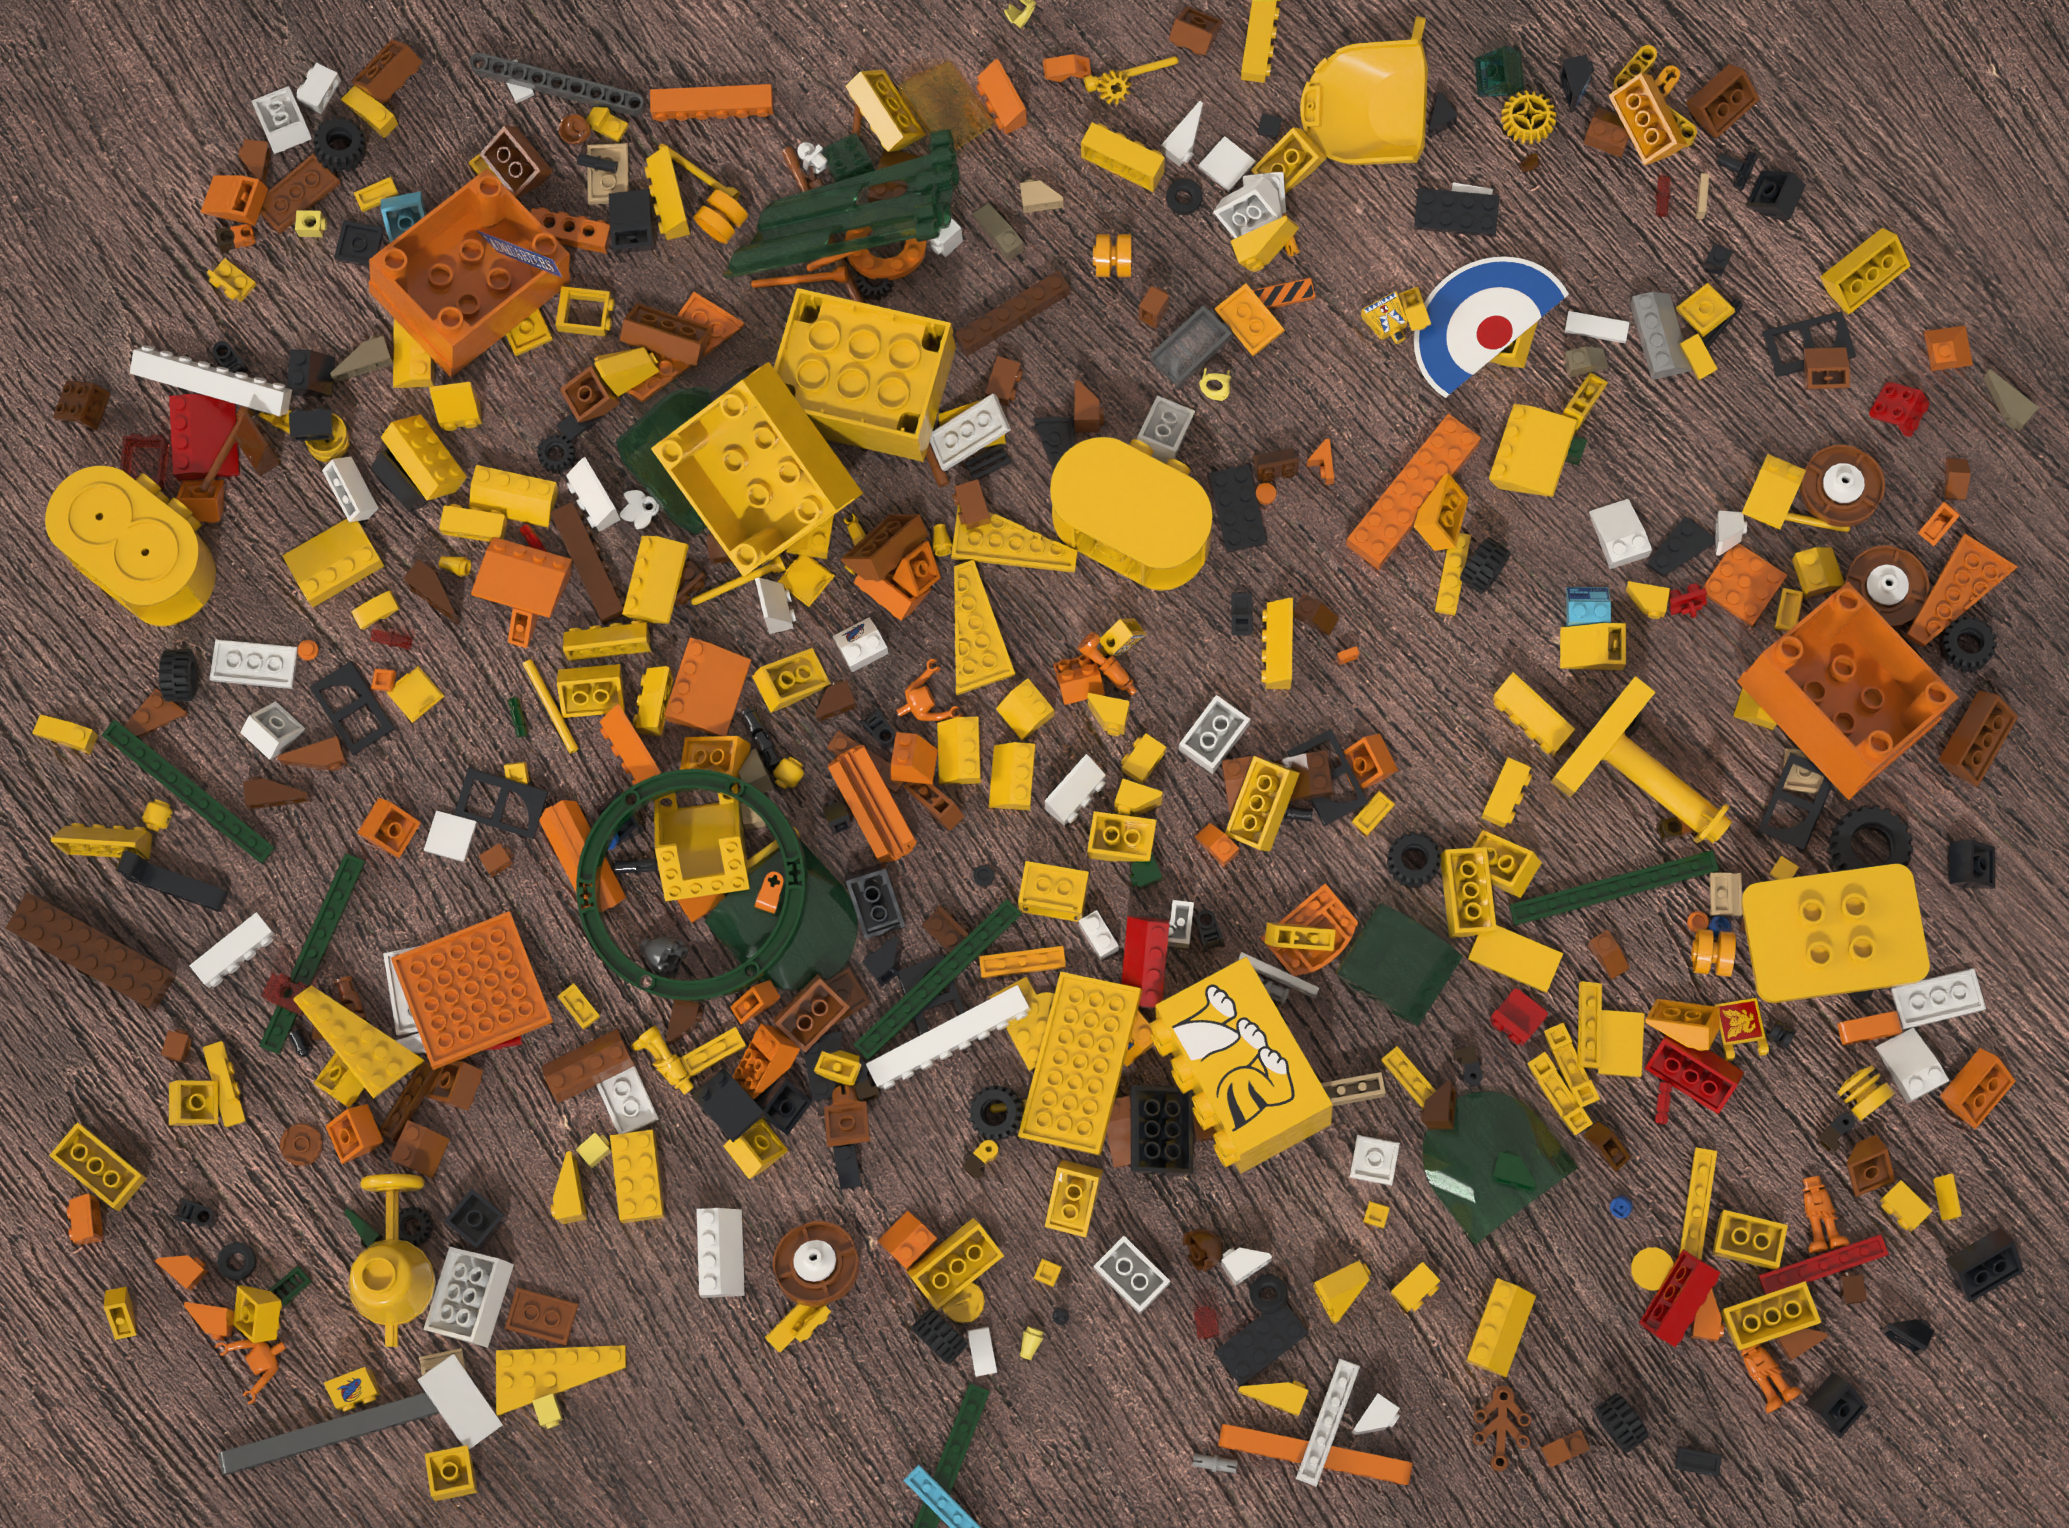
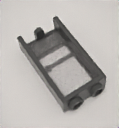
(1191, 346)

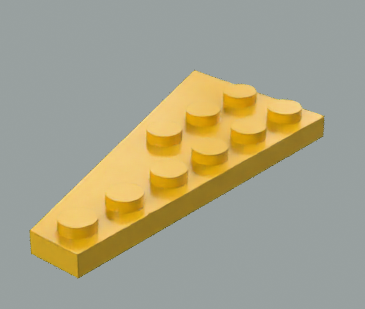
(1011, 545)
(978, 641)
(365, 1050)
(539, 1372)

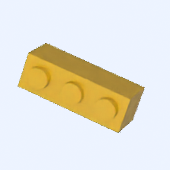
(472, 523)
(1507, 793)

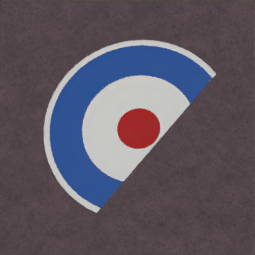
(1479, 315)

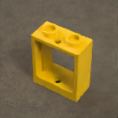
(569, 293)

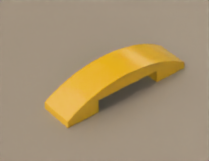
(1567, 1060)
(1558, 1094)

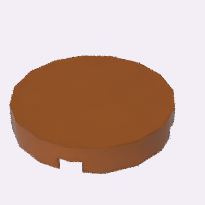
(301, 1144)

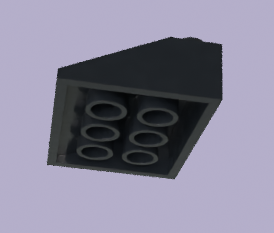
(1161, 1130)

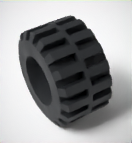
(336, 130)
(1485, 565)
(1979, 632)
(178, 675)
(1416, 842)
(979, 1107)
(939, 1336)
(1621, 1422)

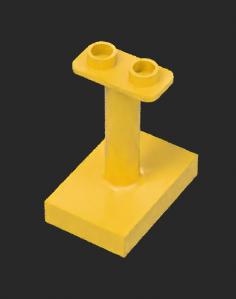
(1609, 743)

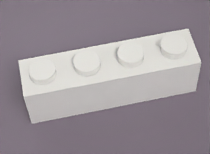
(233, 950)

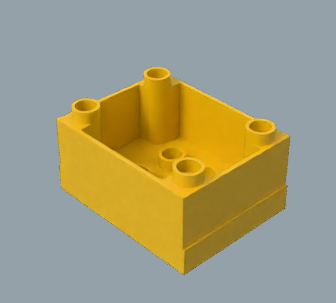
(866, 371)
(756, 470)

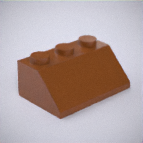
(387, 71)
(1723, 100)
(515, 161)
(811, 1013)

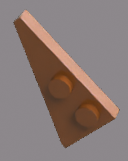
(153, 714)

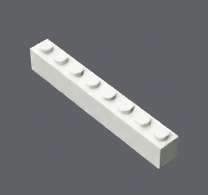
(210, 380)
(948, 1037)

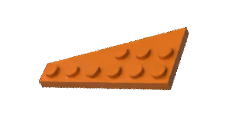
(700, 311)
(1963, 581)

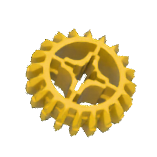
(1543, 114)

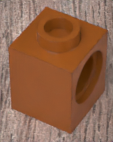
(496, 859)
(177, 1045)

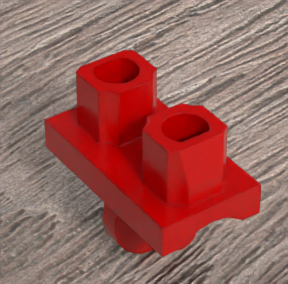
(1688, 602)

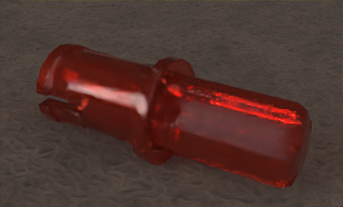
(1662, 196)
(391, 639)

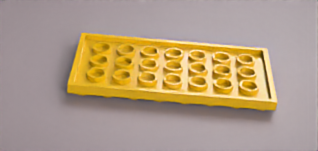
(1080, 1063)

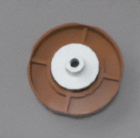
(1842, 486)
(1890, 582)
(816, 1263)

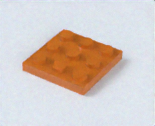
(1743, 583)

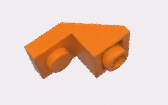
(1062, 67)

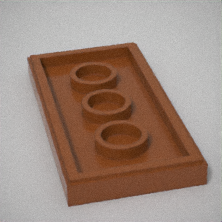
(297, 191)

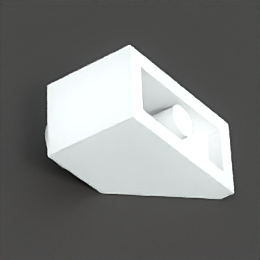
(1729, 530)

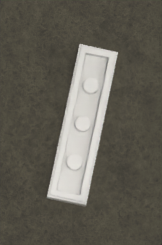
(1282, 977)

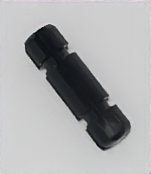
(1745, 171)

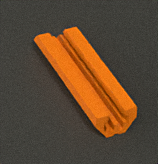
(872, 804)
(567, 833)

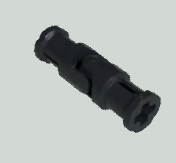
(761, 739)

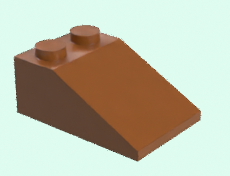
(1234, 775)
(1119, 1132)

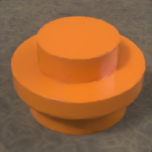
(308, 650)

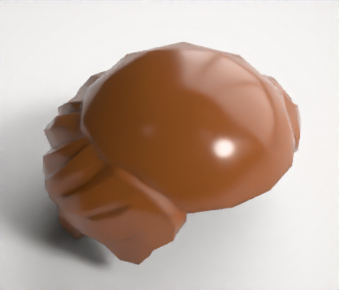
(574, 129)

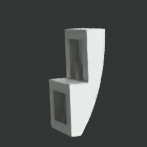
(982, 1351)

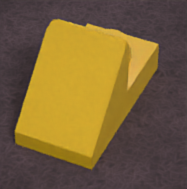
(606, 124)

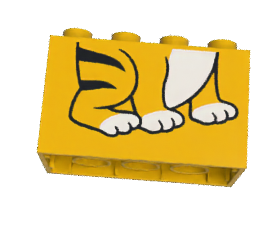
(1240, 1066)

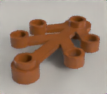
(1502, 1424)

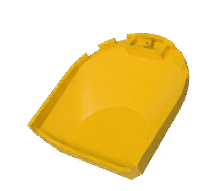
(1369, 103)

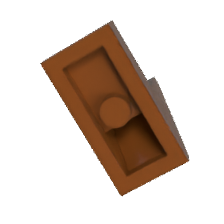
(1565, 1448)

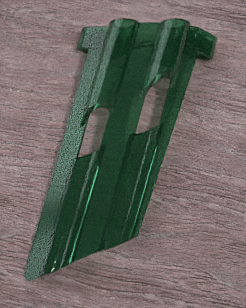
(801, 224)

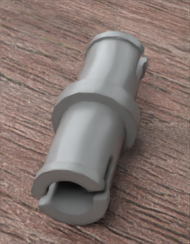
(1215, 1463)

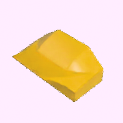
(839, 1067)

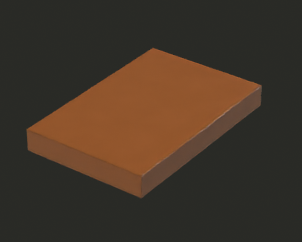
(541, 1316)

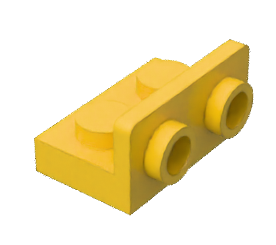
(232, 280)

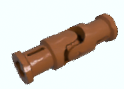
(349, 995)

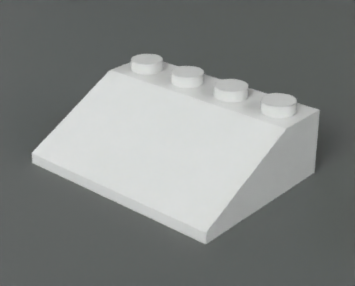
(468, 1296)

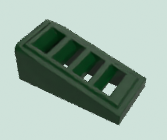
(365, 1231)
(292, 1294)

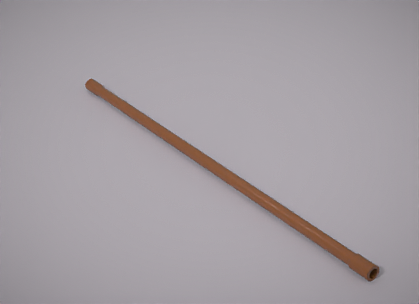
(794, 164)

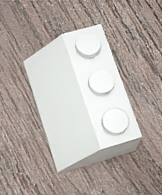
(1249, 207)
(591, 496)
(1075, 791)

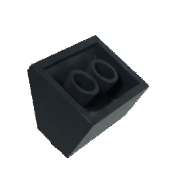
(398, 481)
(1985, 1264)

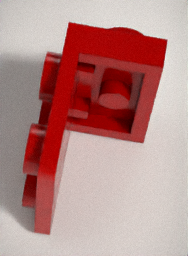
(1900, 406)
(1518, 1017)

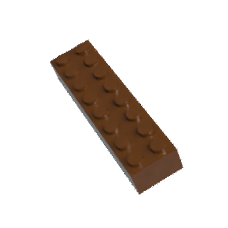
(90, 951)

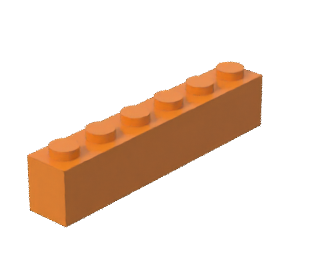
(711, 102)

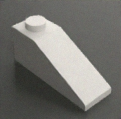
(1181, 141)

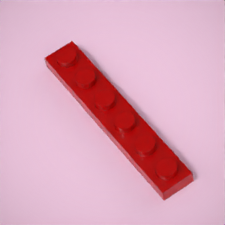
(1824, 1264)

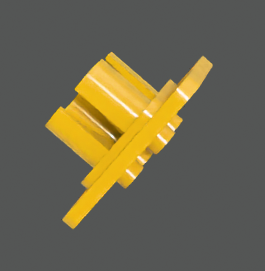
(1835, 933)

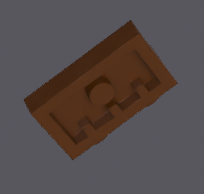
(690, 581)
(945, 929)

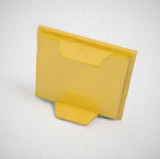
(806, 579)
(415, 694)

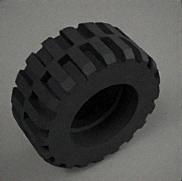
(1874, 819)

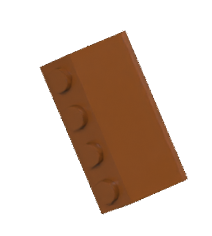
(665, 334)
(886, 546)
(1978, 737)
(587, 1066)

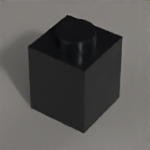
(1717, 259)

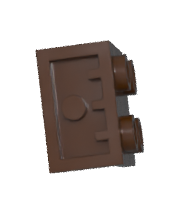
(82, 404)
(1275, 465)

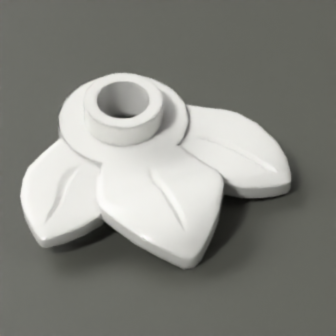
(636, 509)

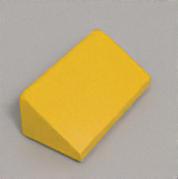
(1947, 1197)

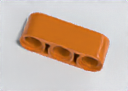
(1869, 1028)

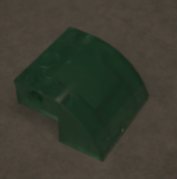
(1399, 964)

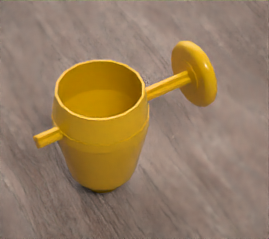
(391, 1277)

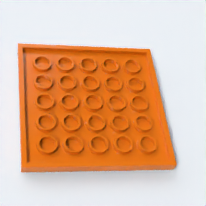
(471, 990)

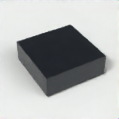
(1269, 126)

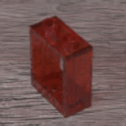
(153, 441)

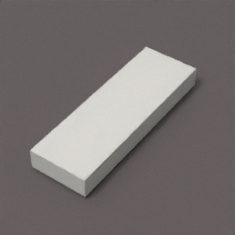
(1596, 327)

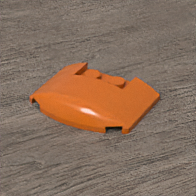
(1321, 911)

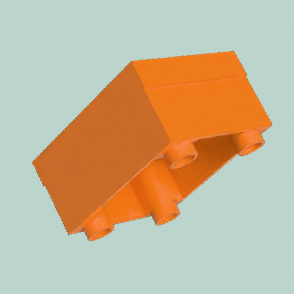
(454, 286)
(1848, 690)

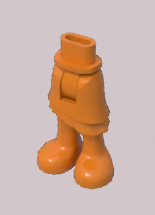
(1109, 666)
(1817, 1207)
(1760, 1366)

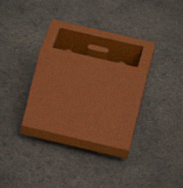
(1826, 368)

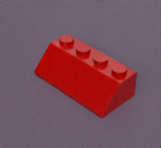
(1146, 957)
(1695, 1073)
(1679, 1298)

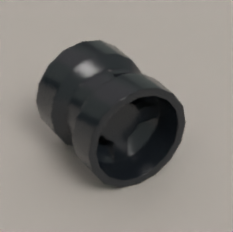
(1781, 1034)

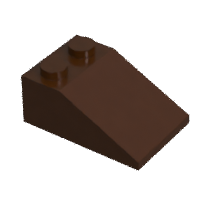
(893, 188)
(425, 583)
(1314, 777)

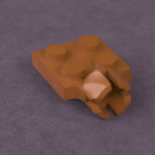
(846, 1118)

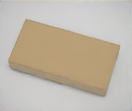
(1702, 196)

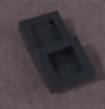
(572, 428)
(1241, 613)

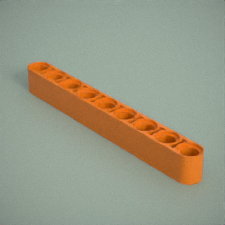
(1294, 1451)

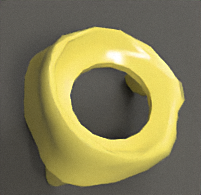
(1020, 17)
(1220, 394)

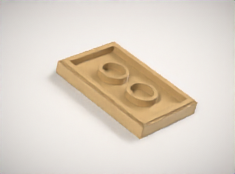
(601, 182)

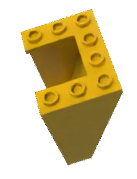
(700, 848)

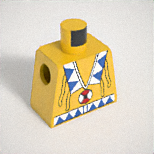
(1386, 318)
(1121, 637)

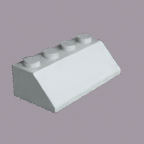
(720, 1252)

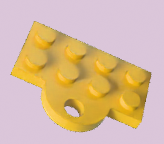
(1029, 1031)

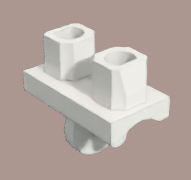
(812, 157)

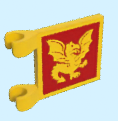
(1740, 1024)

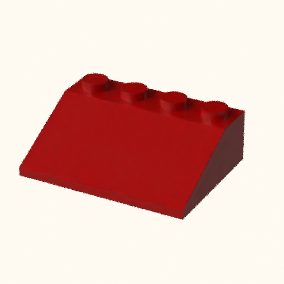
(198, 434)

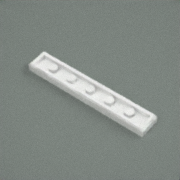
(1327, 1422)

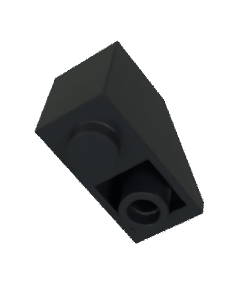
(885, 961)

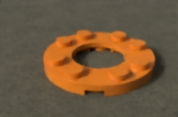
(889, 268)

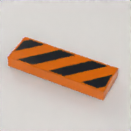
(1286, 293)

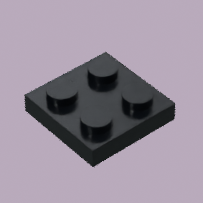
(358, 243)

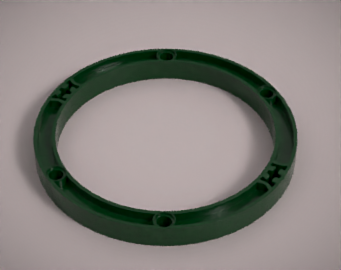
(602, 835)

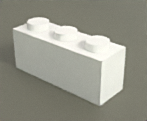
(350, 489)

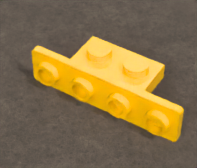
(228, 1090)
(797, 1324)

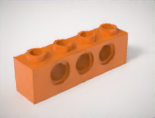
(597, 242)

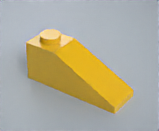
(370, 111)
(1585, 399)
(66, 733)
(1299, 936)
(1280, 1395)

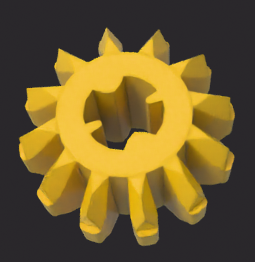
(1114, 79)

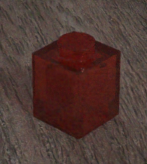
(1205, 1323)

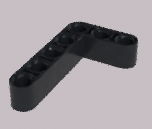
(141, 872)

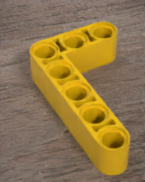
(1643, 66)

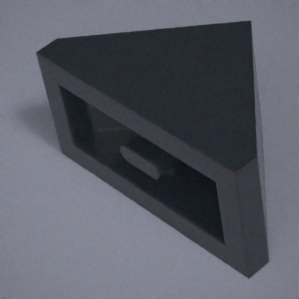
(1442, 117)

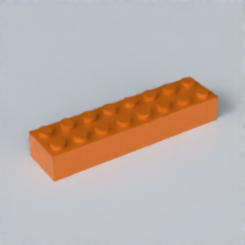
(1398, 507)

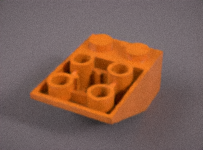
(235, 198)
(765, 1060)

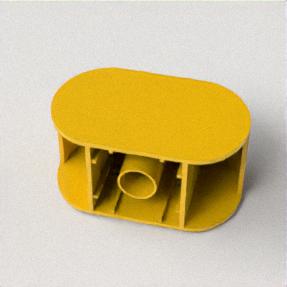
(1132, 512)
(132, 543)

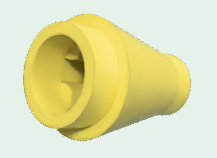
(1031, 1340)

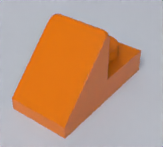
(1323, 457)
(1939, 523)

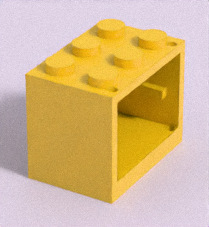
(1053, 891)

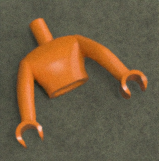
(921, 700)
(260, 1360)

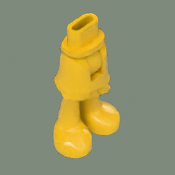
(666, 1063)

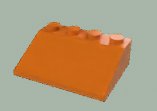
(522, 577)
(707, 688)

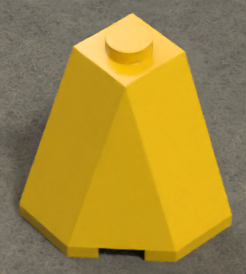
(626, 368)
(1341, 1289)

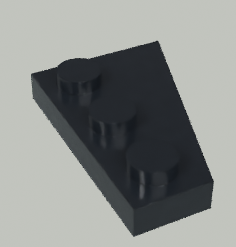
(1056, 436)
(1682, 545)
(820, 1086)

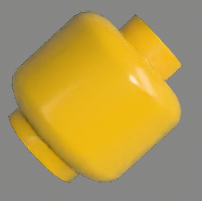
(788, 773)
(157, 815)

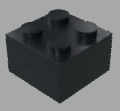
(475, 1219)

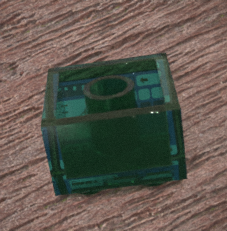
(1499, 72)

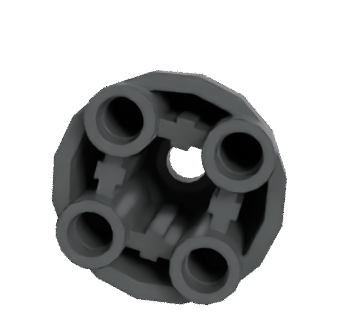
(664, 955)

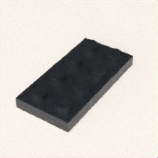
(1456, 212)
(1237, 508)
(1260, 1344)

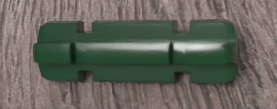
(517, 717)

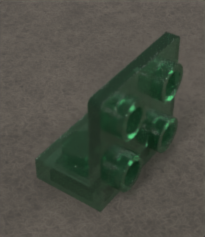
(847, 158)

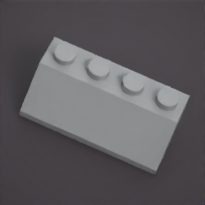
(1659, 334)

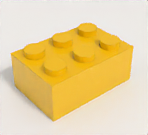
(1749, 1239)

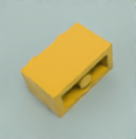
(1143, 758)
(1905, 1206)
(1415, 1287)

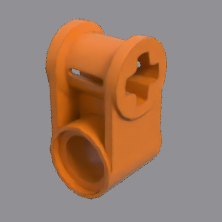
(769, 896)

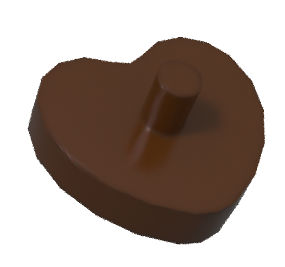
(1530, 163)

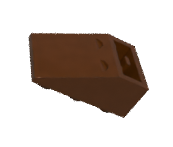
(256, 445)

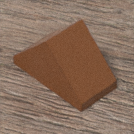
(1956, 478)

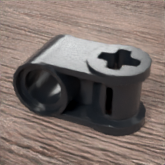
(230, 360)
(876, 727)
(1209, 932)
(192, 1213)

